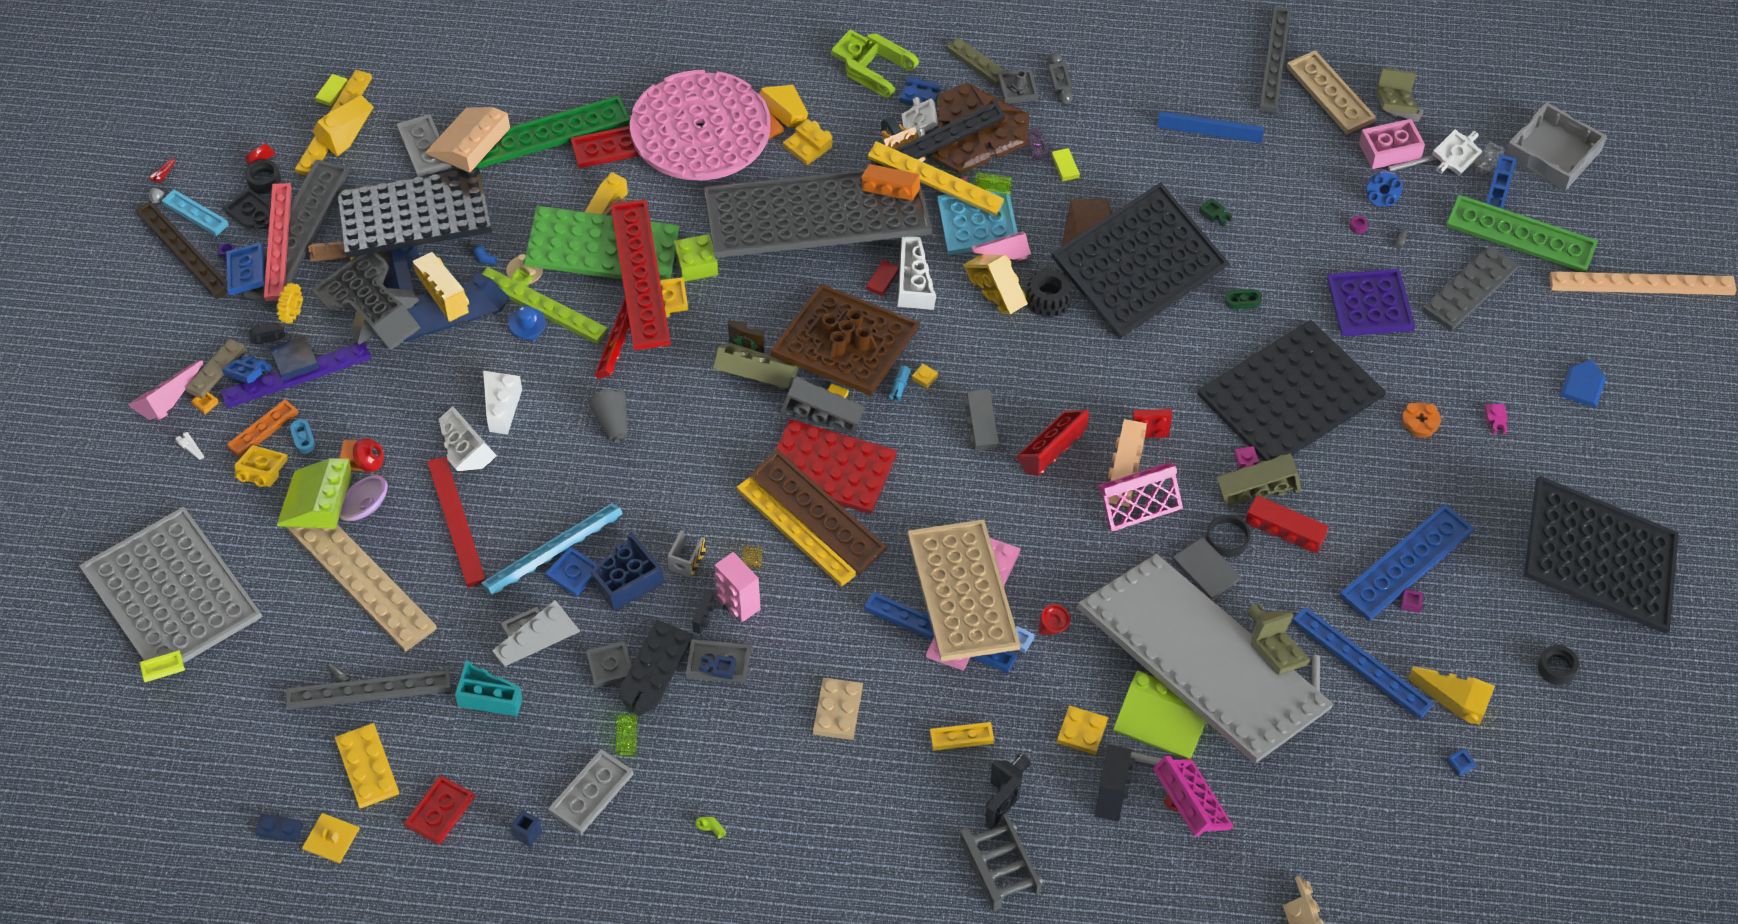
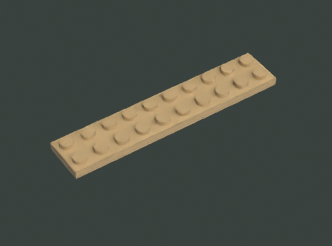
(366, 584)

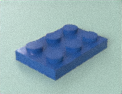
(245, 268)

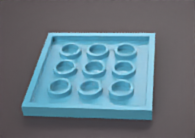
(971, 226)

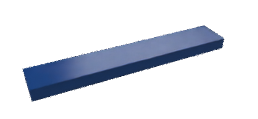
(1210, 127)

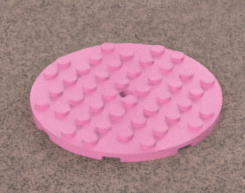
(732, 132)

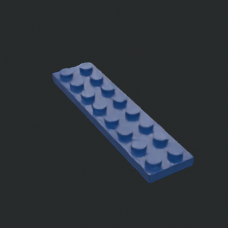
(1406, 562)

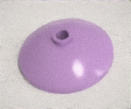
(364, 498)

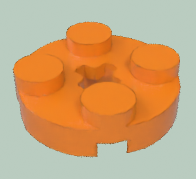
(1425, 411)

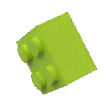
(696, 257)

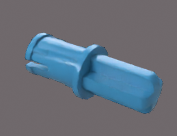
(900, 383)

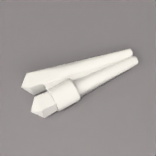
(188, 444)

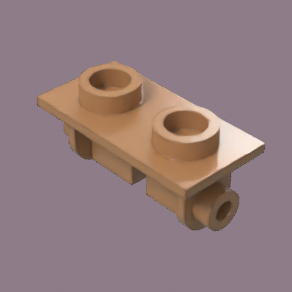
(323, 252)

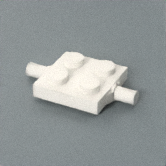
(921, 116)
(1457, 152)

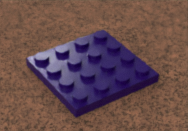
(1370, 302)

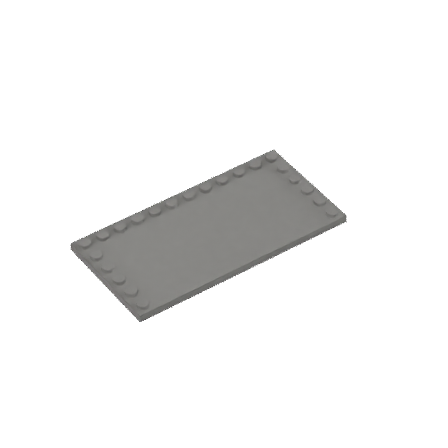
(1204, 657)

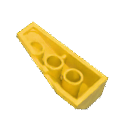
(342, 125)
(1462, 697)

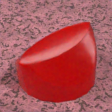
(261, 153)
(1053, 620)

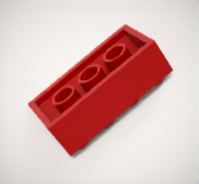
(1053, 441)

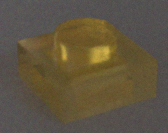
(752, 556)

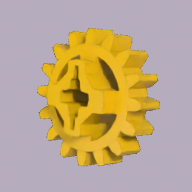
(289, 303)

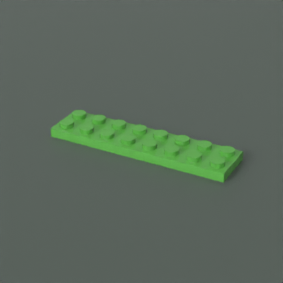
(1522, 233)

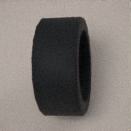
(258, 167)
(1560, 652)

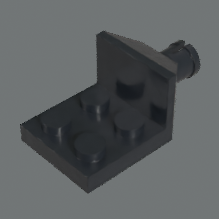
(1008, 780)

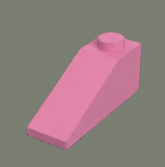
(1013, 246)

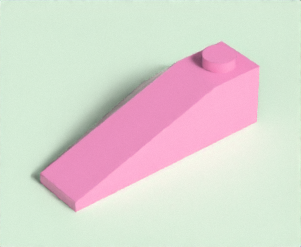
(159, 401)

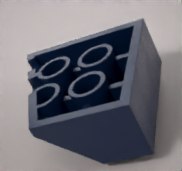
(627, 573)

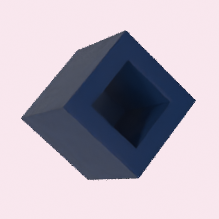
(526, 828)

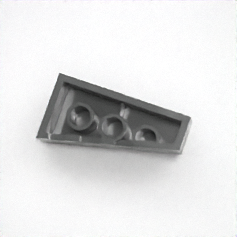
(822, 406)

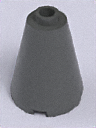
(611, 413)

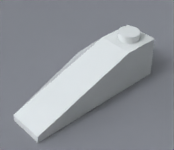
(463, 444)

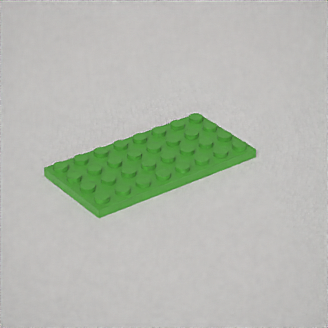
(588, 243)

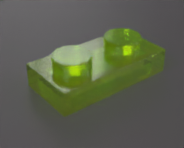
(994, 183)
(626, 735)

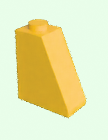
(785, 104)

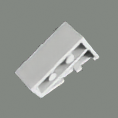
(501, 400)

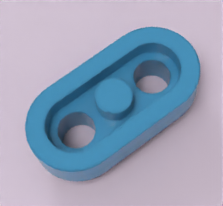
(304, 437)

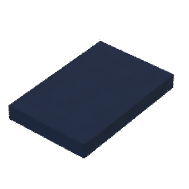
(294, 357)

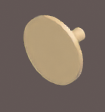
(519, 262)

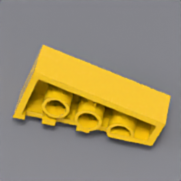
(441, 286)

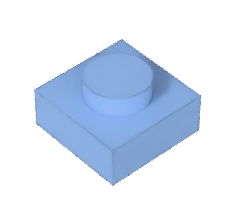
(1025, 638)

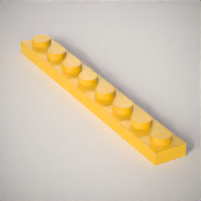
(317, 149)
(937, 179)
(797, 532)

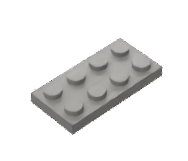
(417, 137)
(590, 791)

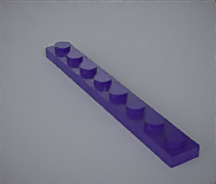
(273, 381)

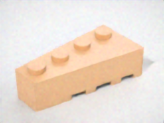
(1128, 455)

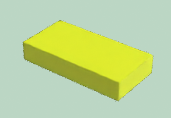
(331, 90)
(1065, 164)
(162, 666)

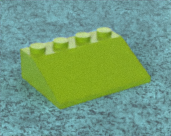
(316, 495)
(1159, 717)

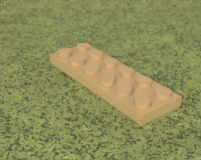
(1331, 92)

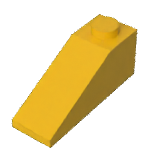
(607, 192)

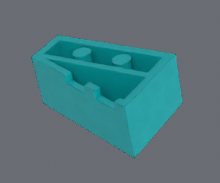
(487, 692)

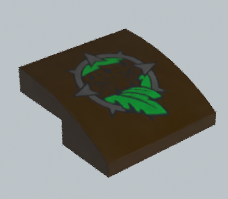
(745, 337)

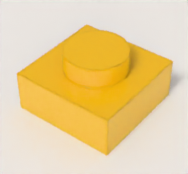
(924, 376)

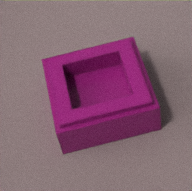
(1412, 600)

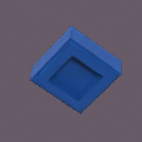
(1461, 762)

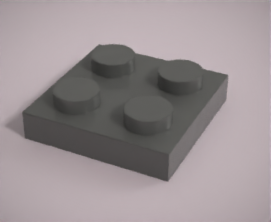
(609, 664)

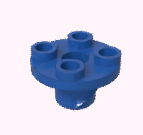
(1384, 188)
(527, 323)

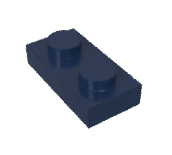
(278, 828)

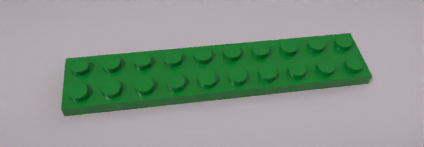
(557, 130)

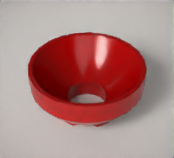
(365, 458)

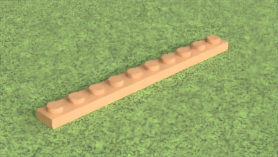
(1642, 283)

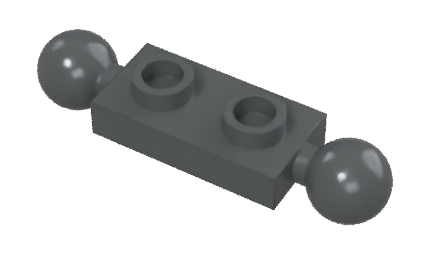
(1060, 78)

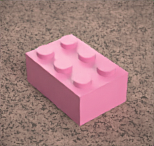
(1391, 143)
(737, 587)

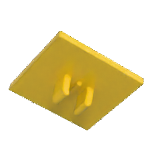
(330, 838)

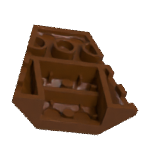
(1084, 215)

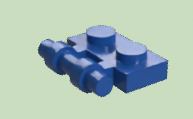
(909, 93)
(247, 369)

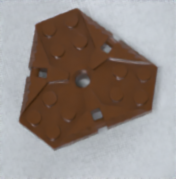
(972, 150)

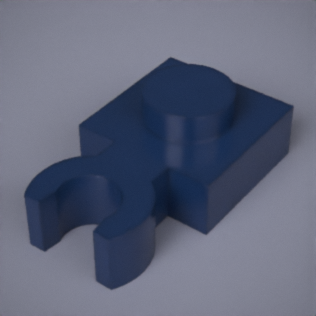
(721, 667)

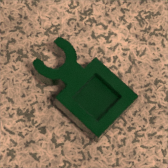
(1214, 210)

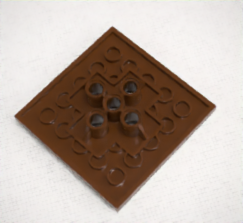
(845, 339)

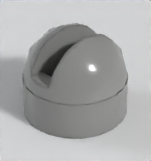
(156, 195)

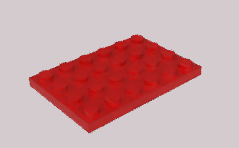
(841, 465)

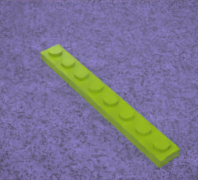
(551, 309)

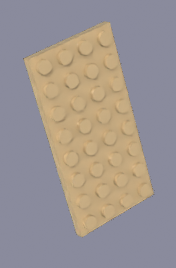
(963, 590)

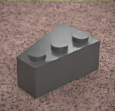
(981, 420)

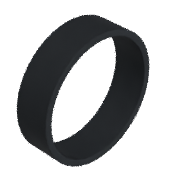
(1233, 520)

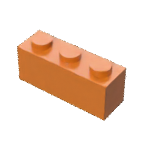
(890, 182)

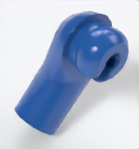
(482, 256)

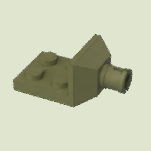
(1395, 90)
(1273, 642)

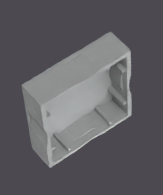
(1556, 146)

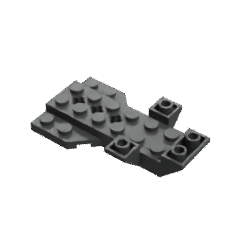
(376, 307)

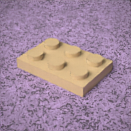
(838, 708)

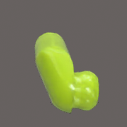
(710, 824)

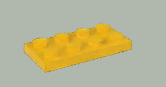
(367, 765)

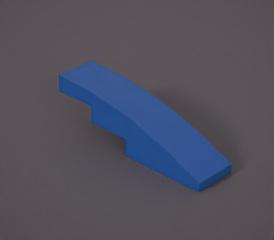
(1501, 181)

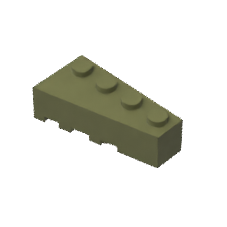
(1260, 479)

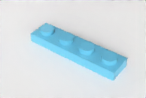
(195, 212)

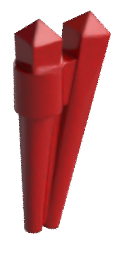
(162, 172)

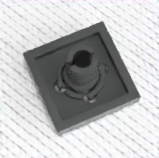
(1019, 82)

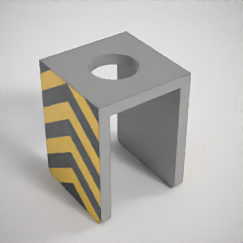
(690, 566)

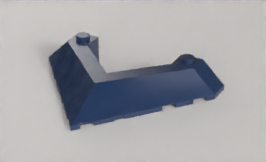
(481, 291)

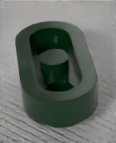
(1242, 299)

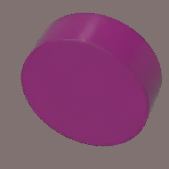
(1358, 224)

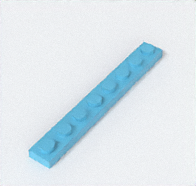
(553, 547)

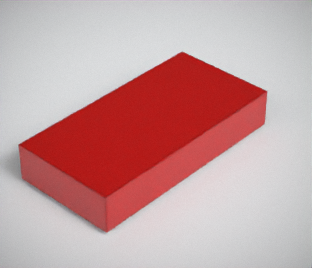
(882, 278)

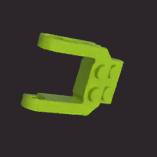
(860, 51)

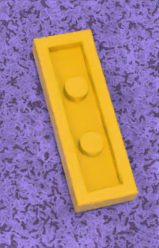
(961, 736)

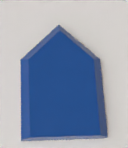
(1584, 383)

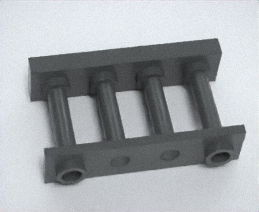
(987, 877)

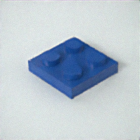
(572, 571)

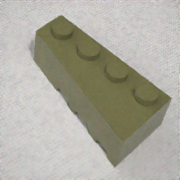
(755, 365)

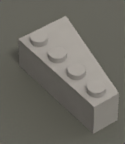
(540, 632)

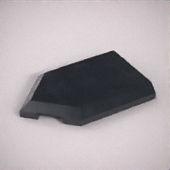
(249, 209)

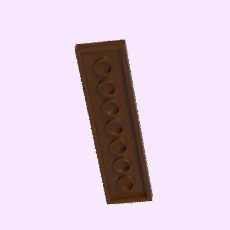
(818, 511)

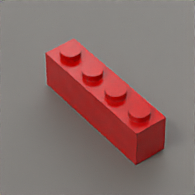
(1287, 524)

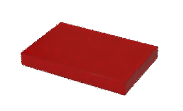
(439, 810)

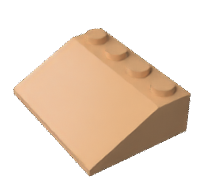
(470, 137)

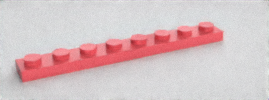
(277, 241)

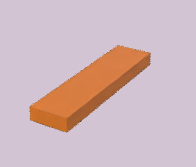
(262, 428)

